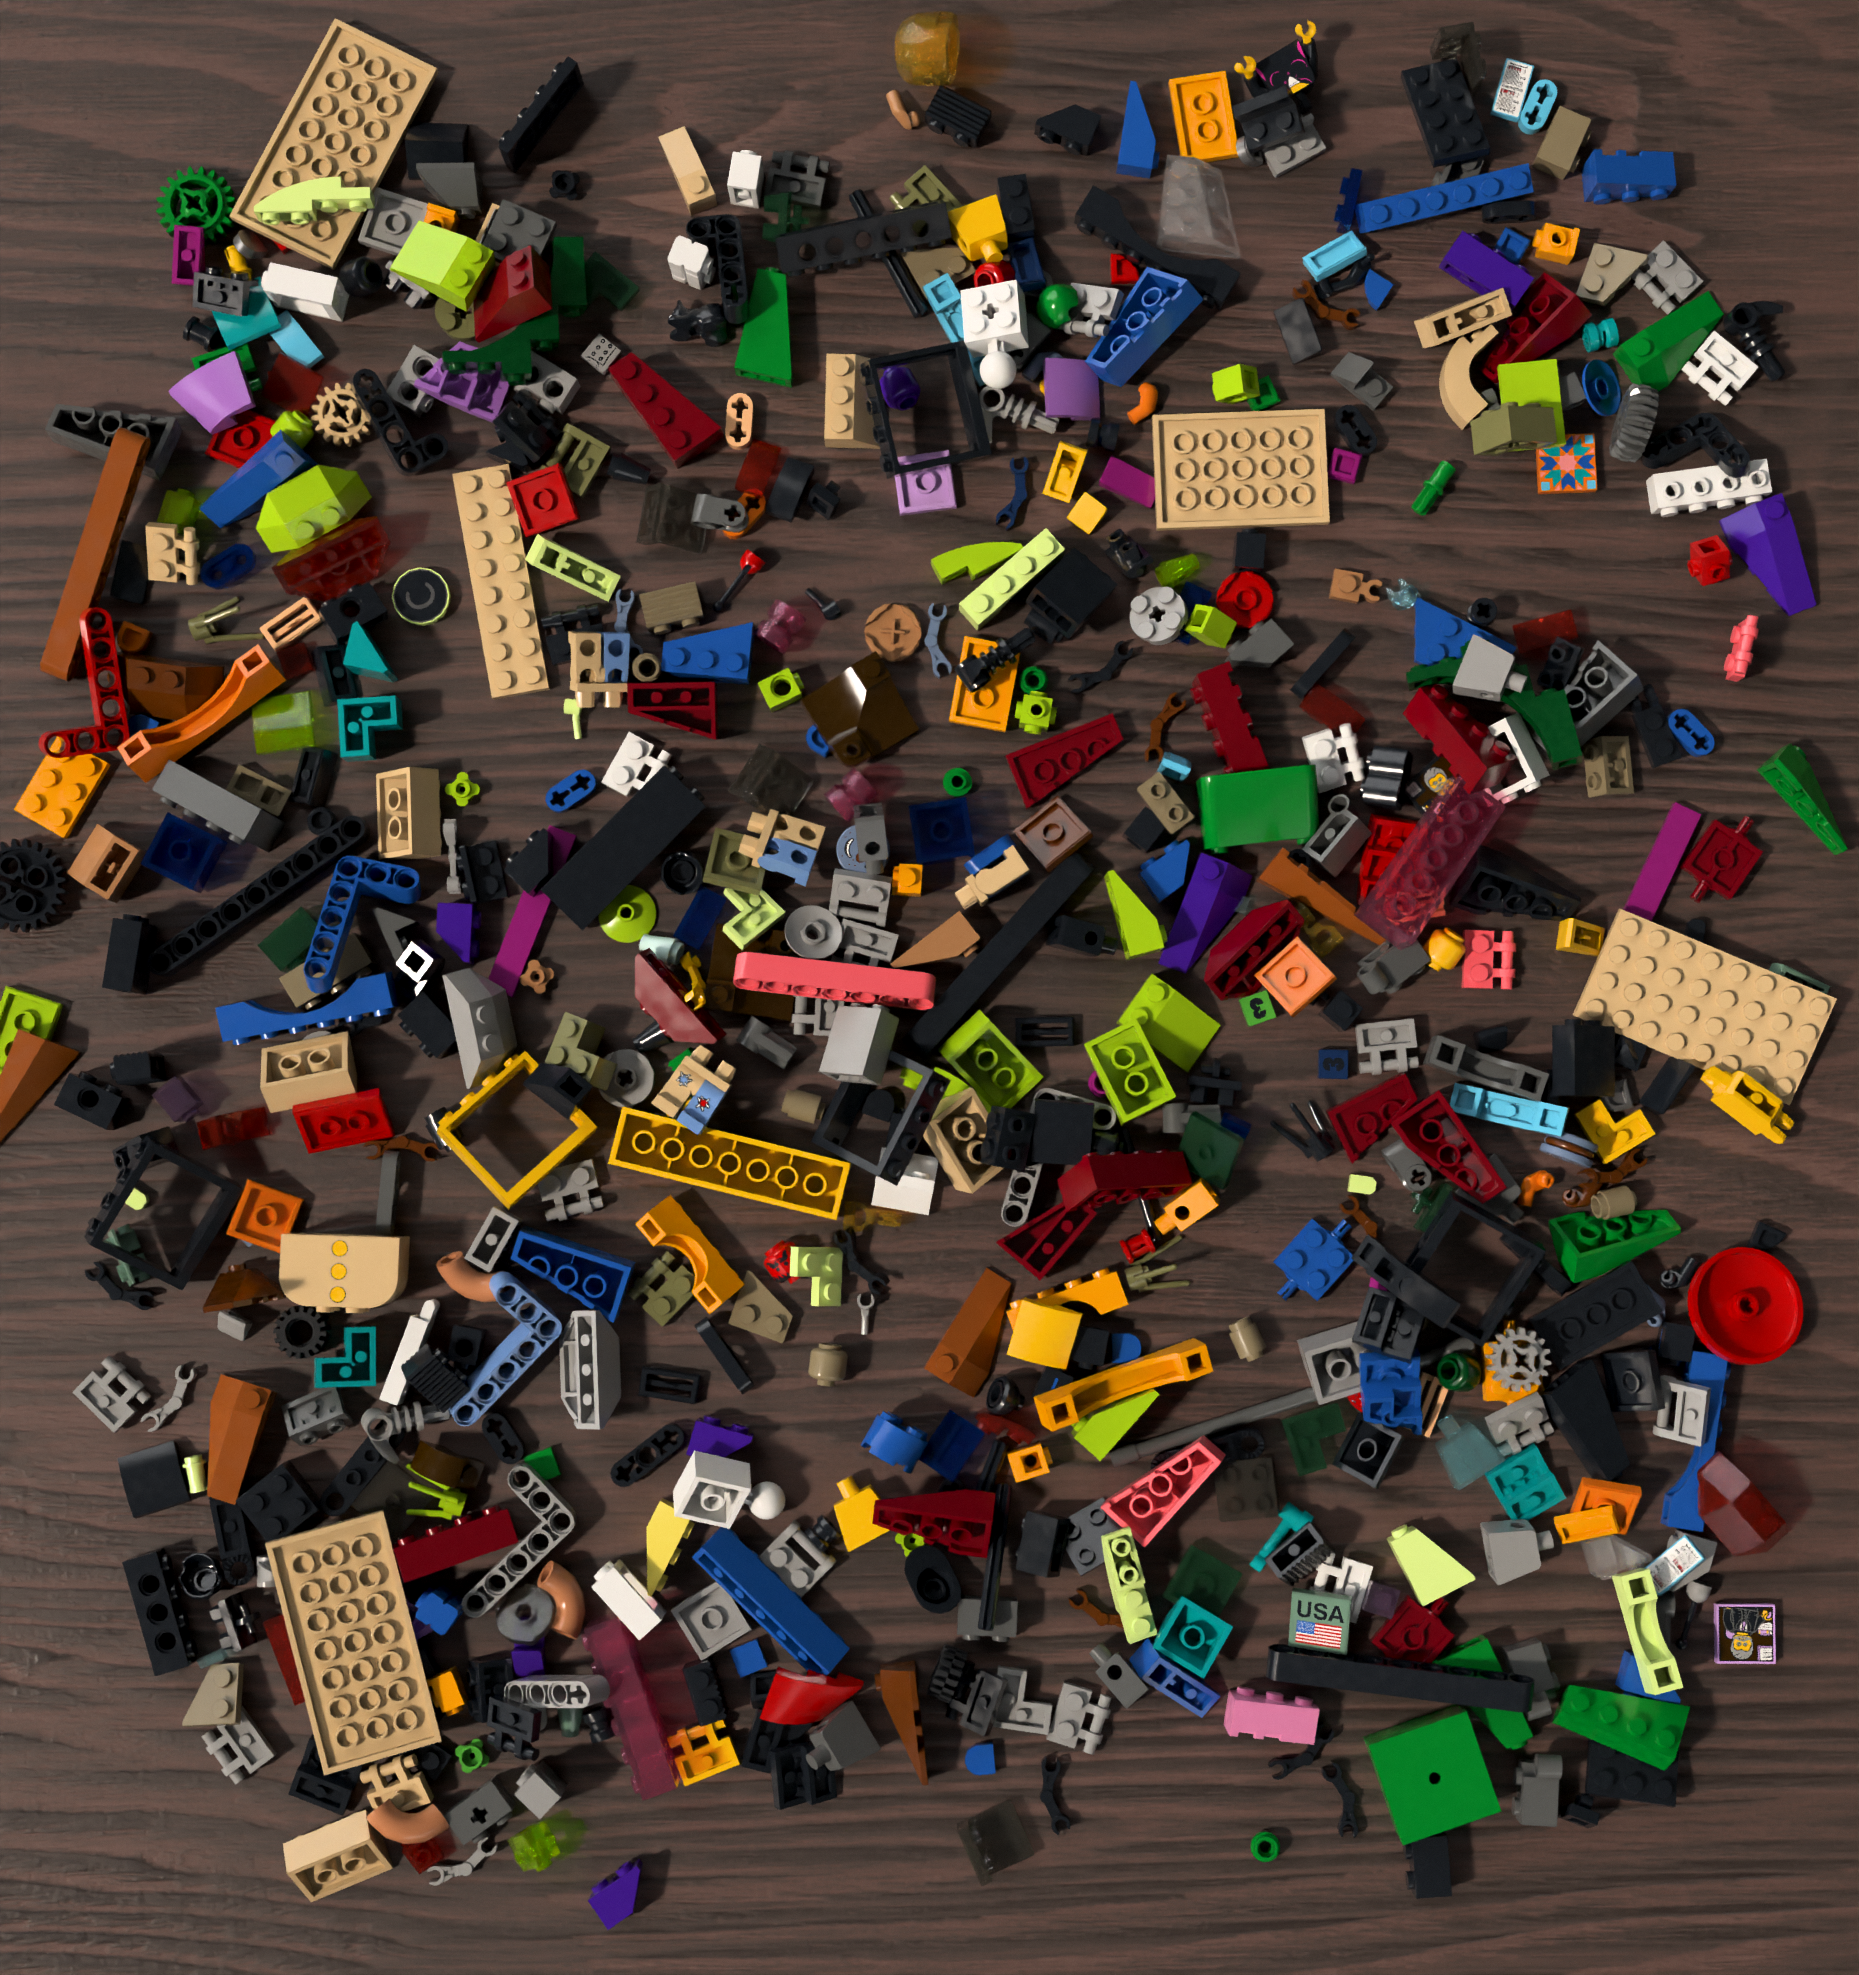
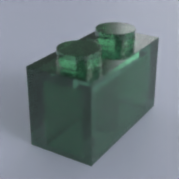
(290, 940)

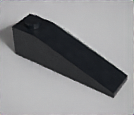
(1506, 886)

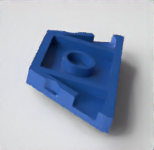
(1442, 634)

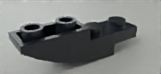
(1406, 1281)

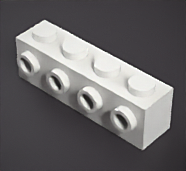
(1706, 487)

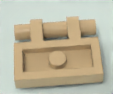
(163, 553)
(406, 1792)

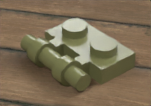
(924, 188)
(671, 1295)

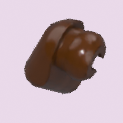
(1580, 1197)

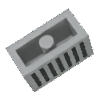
(493, 1239)

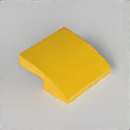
(1044, 1334)

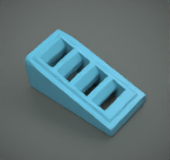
(1174, 766)

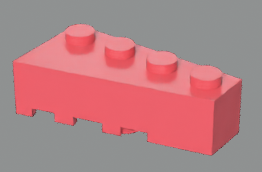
(1163, 1490)

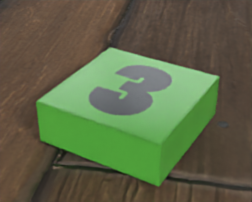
(1257, 1008)

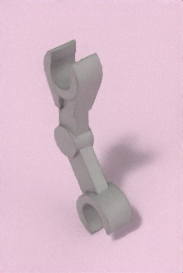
(450, 834)
(175, 1402)
(465, 1868)

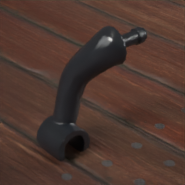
(1359, 269)

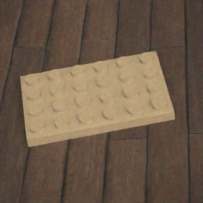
(1240, 469)

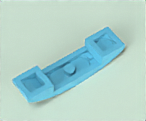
(948, 309)
(1509, 1110)

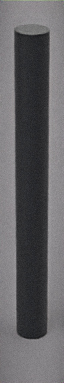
(1146, 1205)

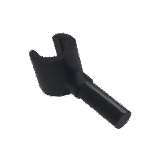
(829, 610)

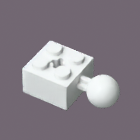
(992, 326)
(716, 1489)

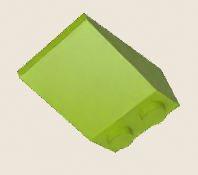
(445, 263)
(1135, 923)
(1170, 1022)
(990, 1062)
(1129, 1071)
(1108, 1424)

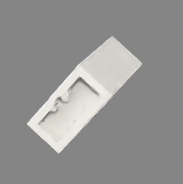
(305, 291)
(1526, 754)
(628, 1598)

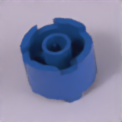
(894, 1441)

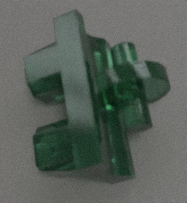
(781, 204)
(1431, 1206)

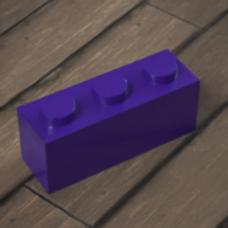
(1485, 268)

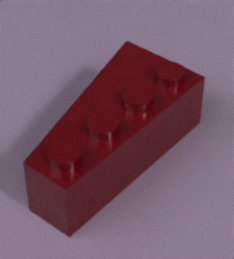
(669, 415)

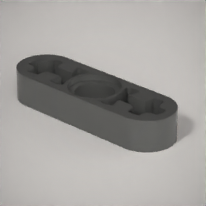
(388, 1193)

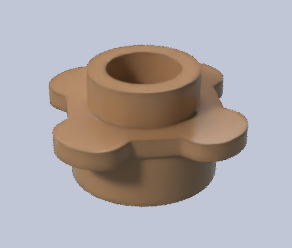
(535, 968)

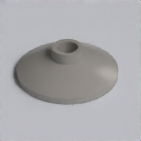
(814, 921)

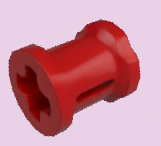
(1137, 1246)

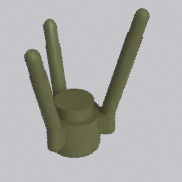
(205, 624)
(1139, 1275)

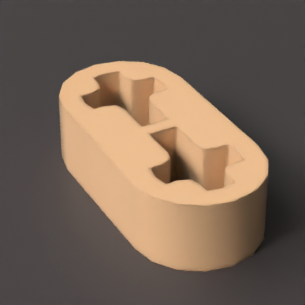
(732, 421)

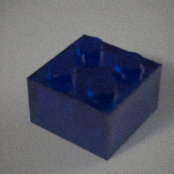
(941, 831)
(184, 853)

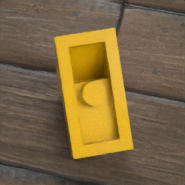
(1065, 471)

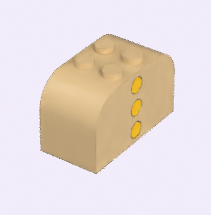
(343, 1270)

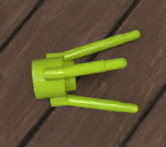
(450, 1499)

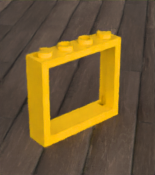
(473, 1101)

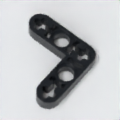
(1703, 438)

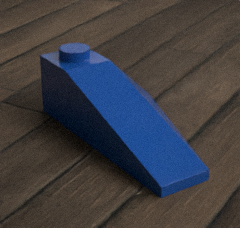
(247, 488)

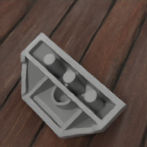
(480, 1024)
(589, 1369)

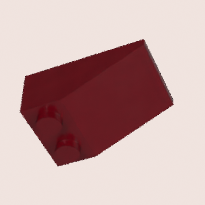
(512, 294)

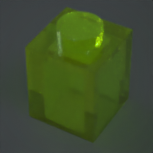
(179, 509)

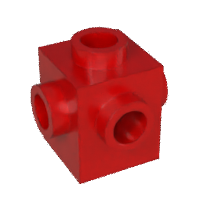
(1709, 560)

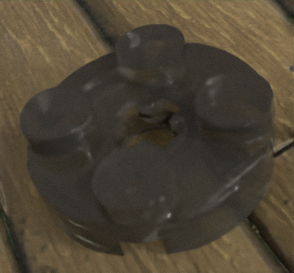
(531, 1629)

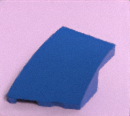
(1391, 1391)

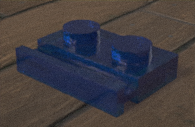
(951, 1446)

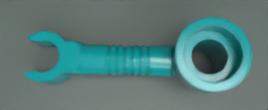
(1292, 1519)

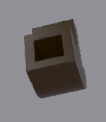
(446, 1467)

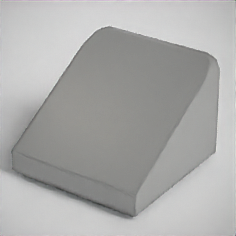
(233, 1324)

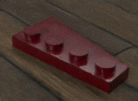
(1055, 760)

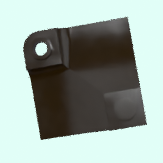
(860, 712)
(726, 997)

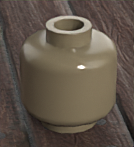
(828, 1364)

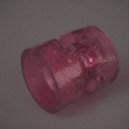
(773, 634)
(852, 791)

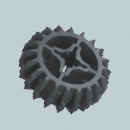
(1634, 422)

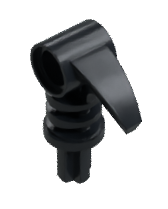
(1751, 334)
(975, 671)

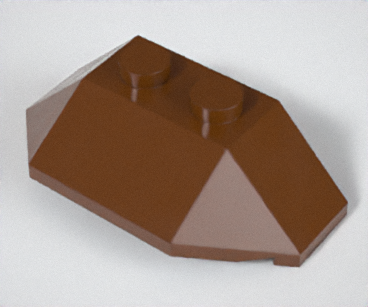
(166, 685)

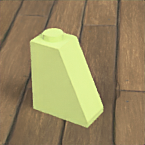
(1426, 1565)

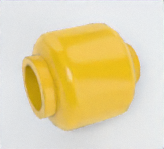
(1444, 949)

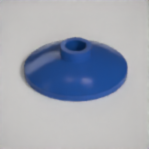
(1601, 387)

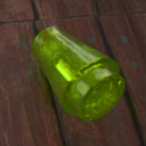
(1175, 570)

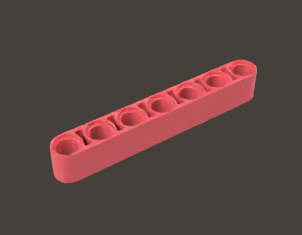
(834, 981)

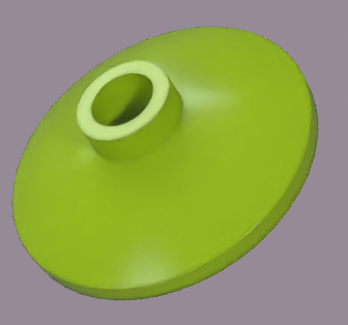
(641, 919)

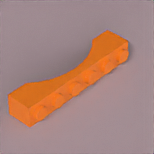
(248, 682)

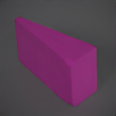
(187, 254)
(1128, 482)

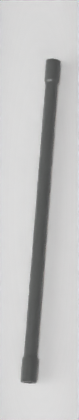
(1136, 1451)

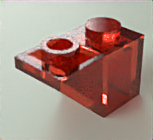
(233, 1128)

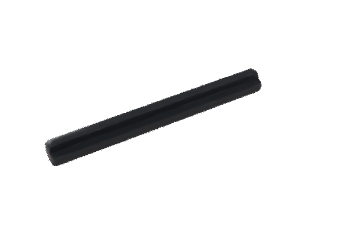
(893, 261)
(995, 1557)

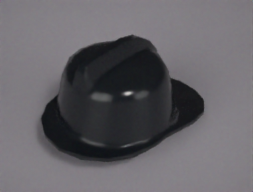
(932, 1579)

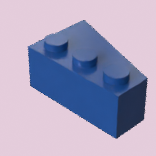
(1628, 177)

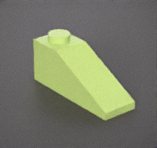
(572, 567)

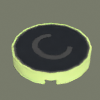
(421, 596)

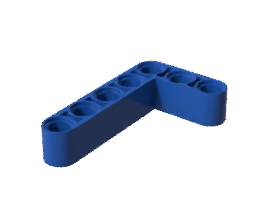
(344, 911)

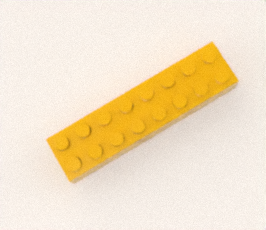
(730, 1163)

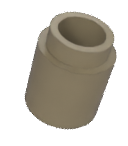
(655, 670)
(803, 1106)
(1613, 1202)
(1247, 1339)

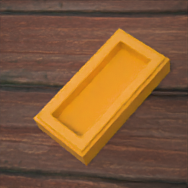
(1587, 1524)

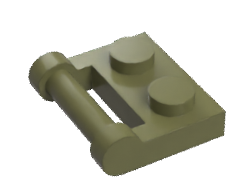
(585, 460)

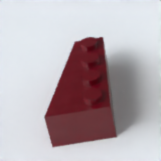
(1227, 720)
(1459, 738)
(1123, 1178)
(455, 1543)

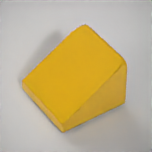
(1087, 513)

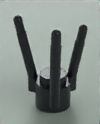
(1318, 1143)

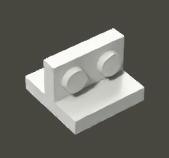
(914, 1188)

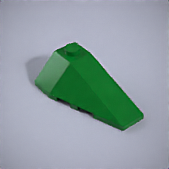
(1665, 347)
(1798, 786)
(1595, 1245)

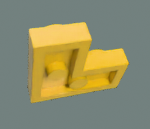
(1611, 1136)

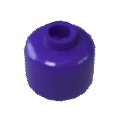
(899, 388)

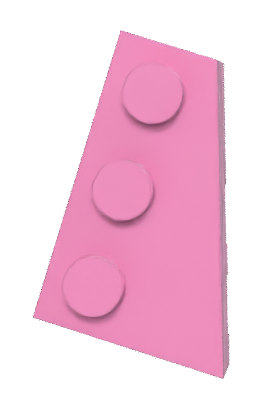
(1271, 1716)

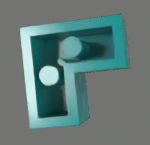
(359, 720)
(357, 1365)

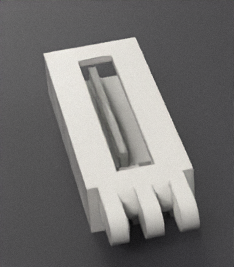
(413, 1339)

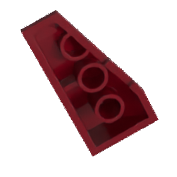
(1544, 320)
(1442, 1141)

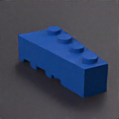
(1142, 324)
(576, 1269)

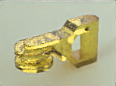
(1328, 945)
(889, 1217)

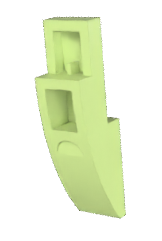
(301, 201)
(1127, 1584)

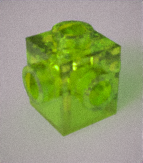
(534, 1847)

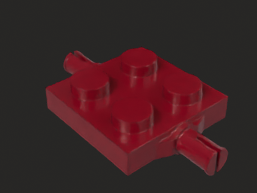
(1721, 859)
(1414, 1632)

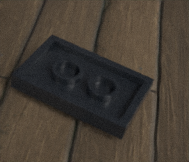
(1627, 1778)

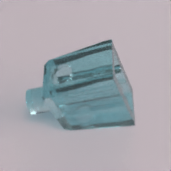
(1465, 1452)

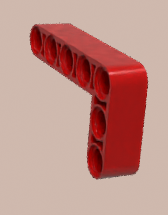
(99, 694)

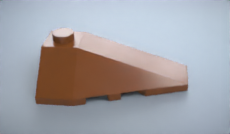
(970, 1341)
(236, 1427)

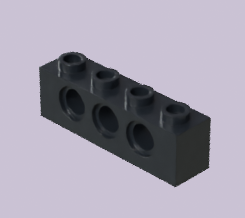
(162, 1656)

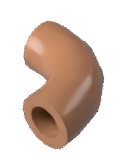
(465, 1279)
(567, 1598)
(407, 1827)

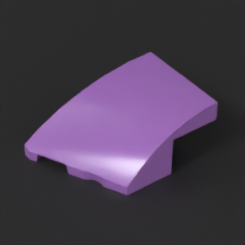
(470, 392)
(215, 393)

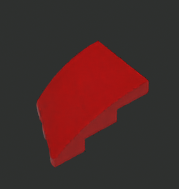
(1380, 848)
(807, 1698)

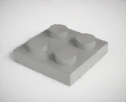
(391, 221)
(710, 1620)

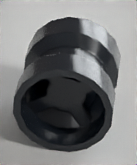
(1102, 434)
(600, 1722)

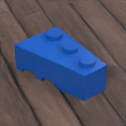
(711, 656)

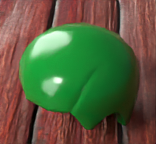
(1055, 304)

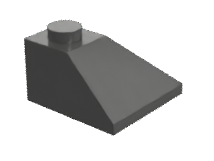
(455, 186)

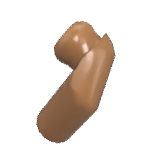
(899, 111)

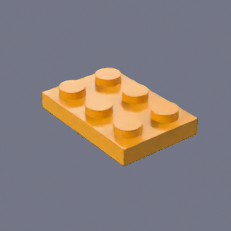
(1203, 116)
(990, 704)
(61, 790)

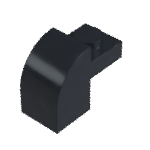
(418, 968)

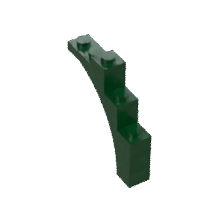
(513, 351)
(1546, 713)

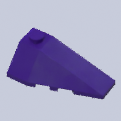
(1770, 548)

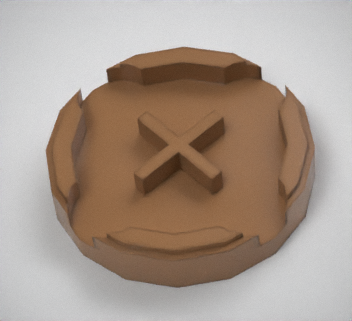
(893, 632)

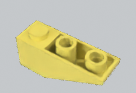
(662, 1541)

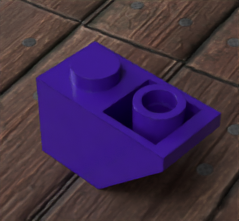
(458, 928)
(717, 1439)
(617, 1897)

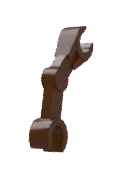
(1323, 312)
(1157, 724)
(401, 1142)
(1616, 1176)
(1369, 1226)
(1101, 1617)

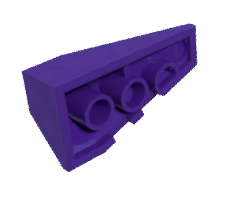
(1205, 908)

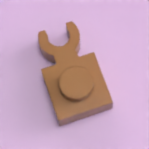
(1348, 587)

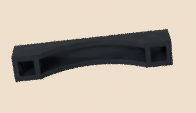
(1103, 217)

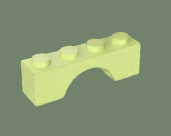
(1010, 578)
(1638, 1606)

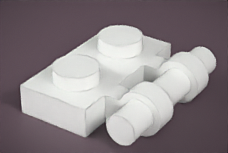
(1725, 362)
(1322, 752)
(630, 762)
(1351, 1580)

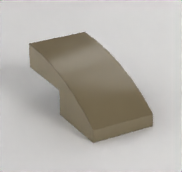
(258, 790)

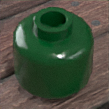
(1458, 1372)

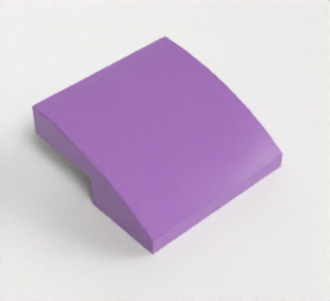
(1070, 389)

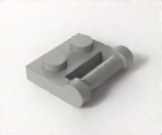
(861, 889)
(1690, 1412)
(790, 1565)

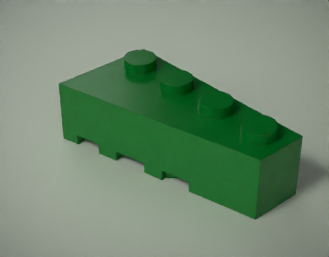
(1625, 1723)

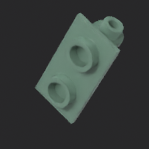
(127, 1240)

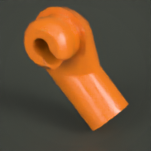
(1147, 404)
(1533, 1183)

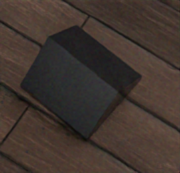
(435, 145)
(1368, 1451)

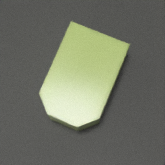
(1361, 1184)
(137, 1199)

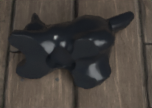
(702, 321)

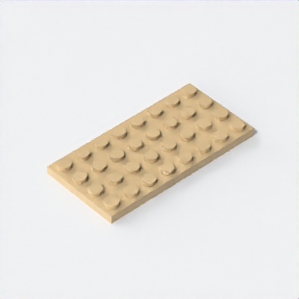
(342, 124)
(1704, 1004)
(353, 1642)

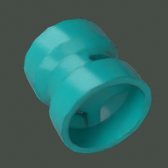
(1600, 335)

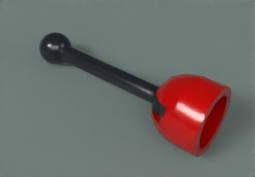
(750, 565)

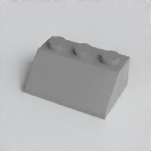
(1332, 1362)

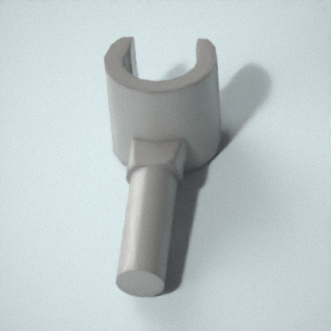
(865, 1313)

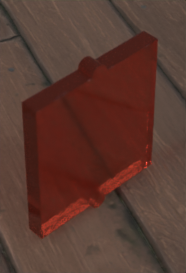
(292, 385)

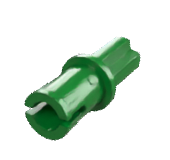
(1433, 488)

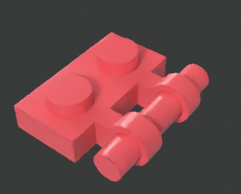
(1741, 656)
(1478, 959)

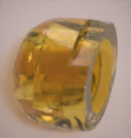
(928, 48)

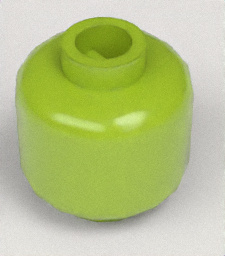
(296, 426)

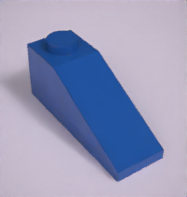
(1138, 142)
(1173, 1679)

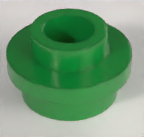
(1033, 671)
(957, 791)
(1271, 1853)

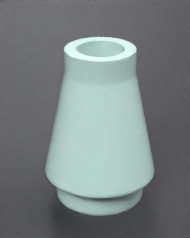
(666, 949)

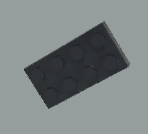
(1445, 112)
(541, 114)
(1595, 1314)

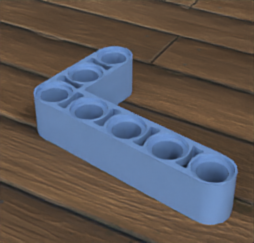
(509, 1350)

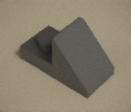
(1358, 378)
(391, 927)

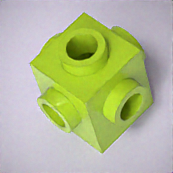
(1035, 723)

